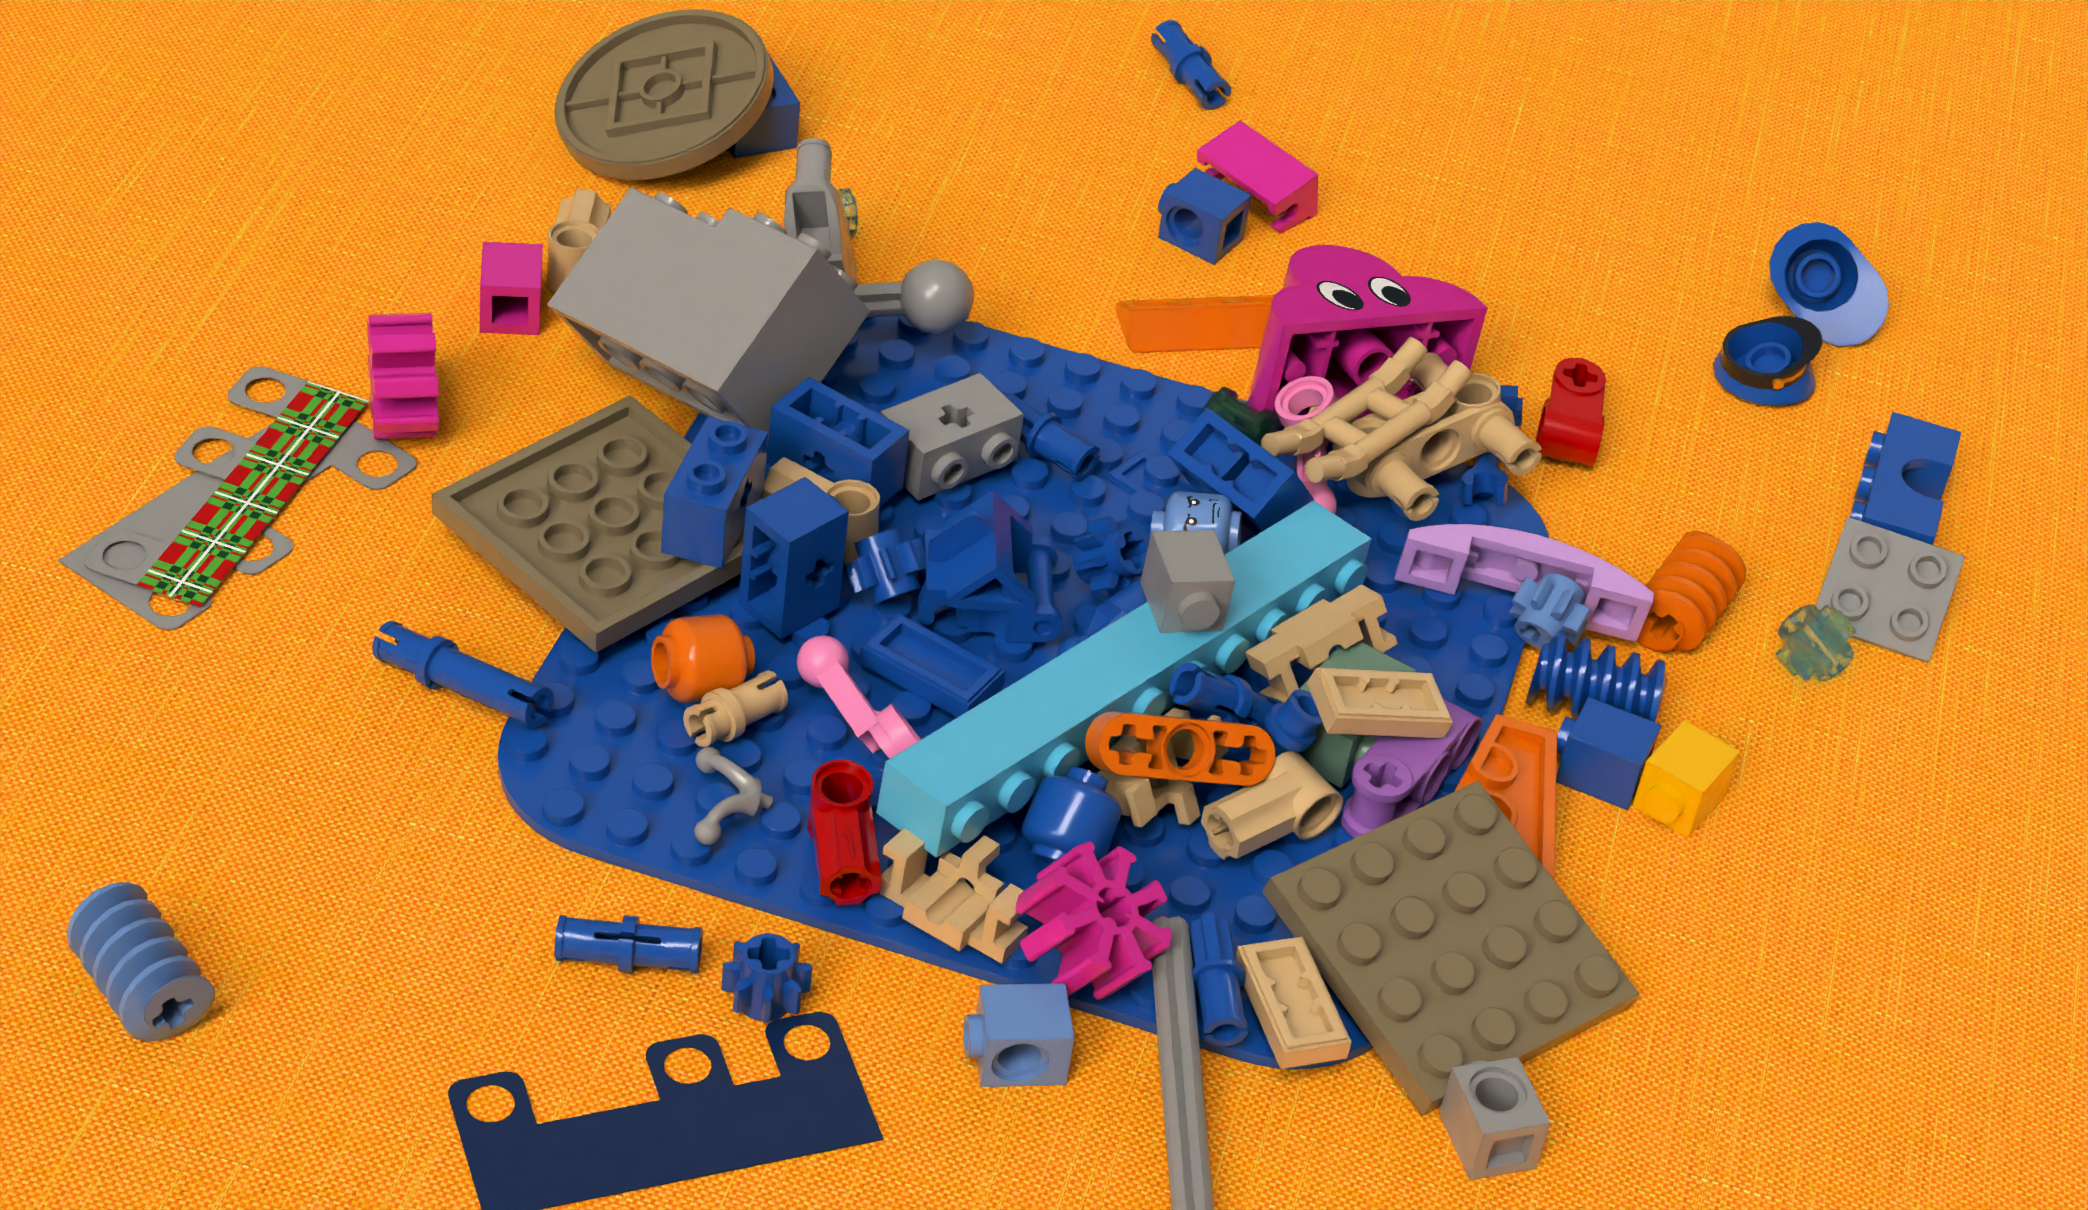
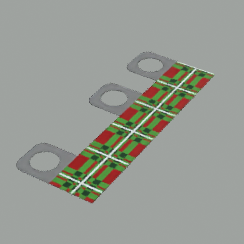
(254, 488)

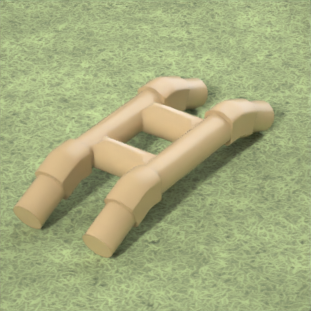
(1377, 396)

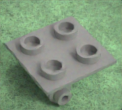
(1891, 588)

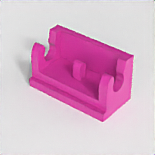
(1263, 172)

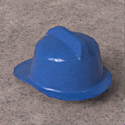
(1829, 283)

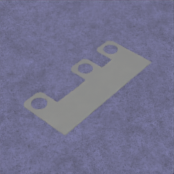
(172, 511)

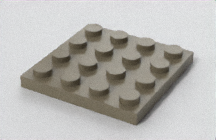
(584, 522)
(1449, 942)

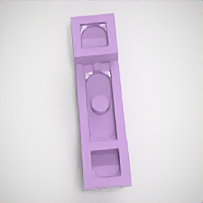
(1504, 557)

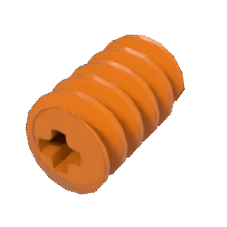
(1691, 592)

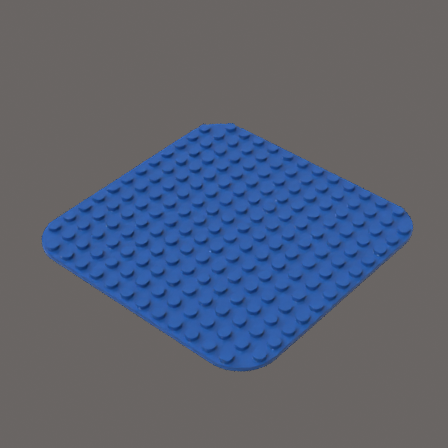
(621, 773)

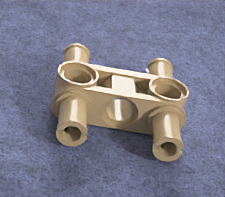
(1470, 427)

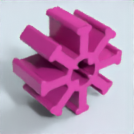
(402, 375)
(1094, 920)

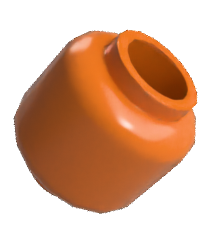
(701, 656)

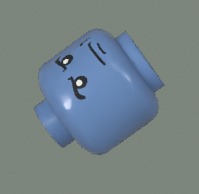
(1201, 512)

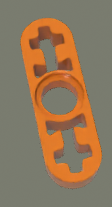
(1159, 730)

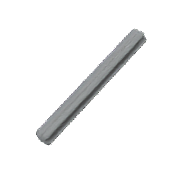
(1181, 1071)

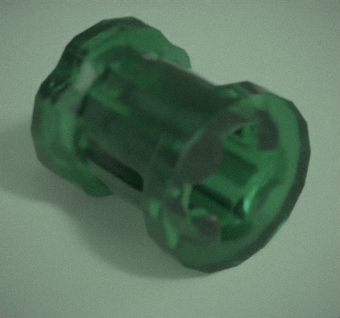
(1255, 422)

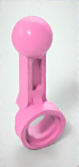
(1288, 403)
(825, 665)

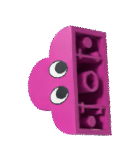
(1351, 313)

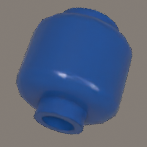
(1069, 814)

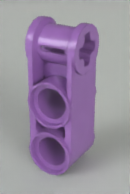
(1406, 772)

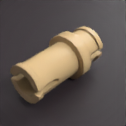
(728, 712)

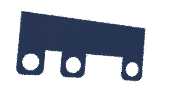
(681, 1137)

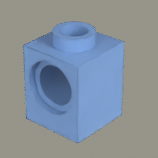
(1020, 1035)

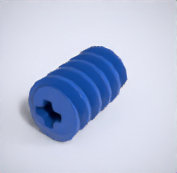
(1580, 677)

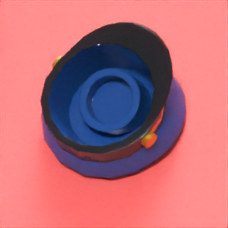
(1769, 360)

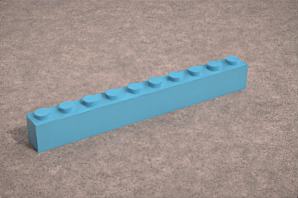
(1038, 726)

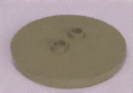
(664, 94)

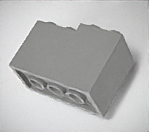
(709, 307)

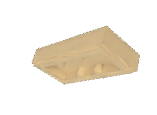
(1379, 703)
(1292, 1003)

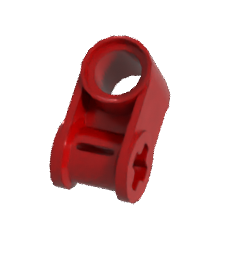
(1572, 415)

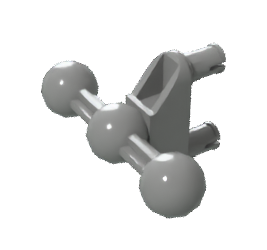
(933, 294)

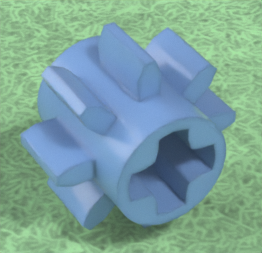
(1548, 608)

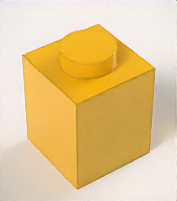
(1685, 778)

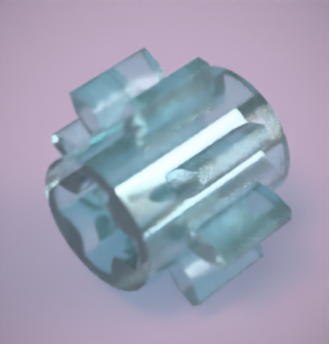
(1816, 642)

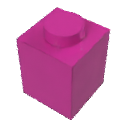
(511, 288)

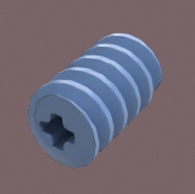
(138, 963)

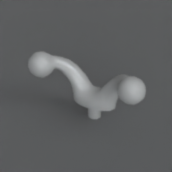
(746, 802)

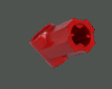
(844, 832)

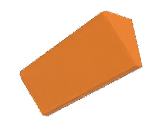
(1194, 323)

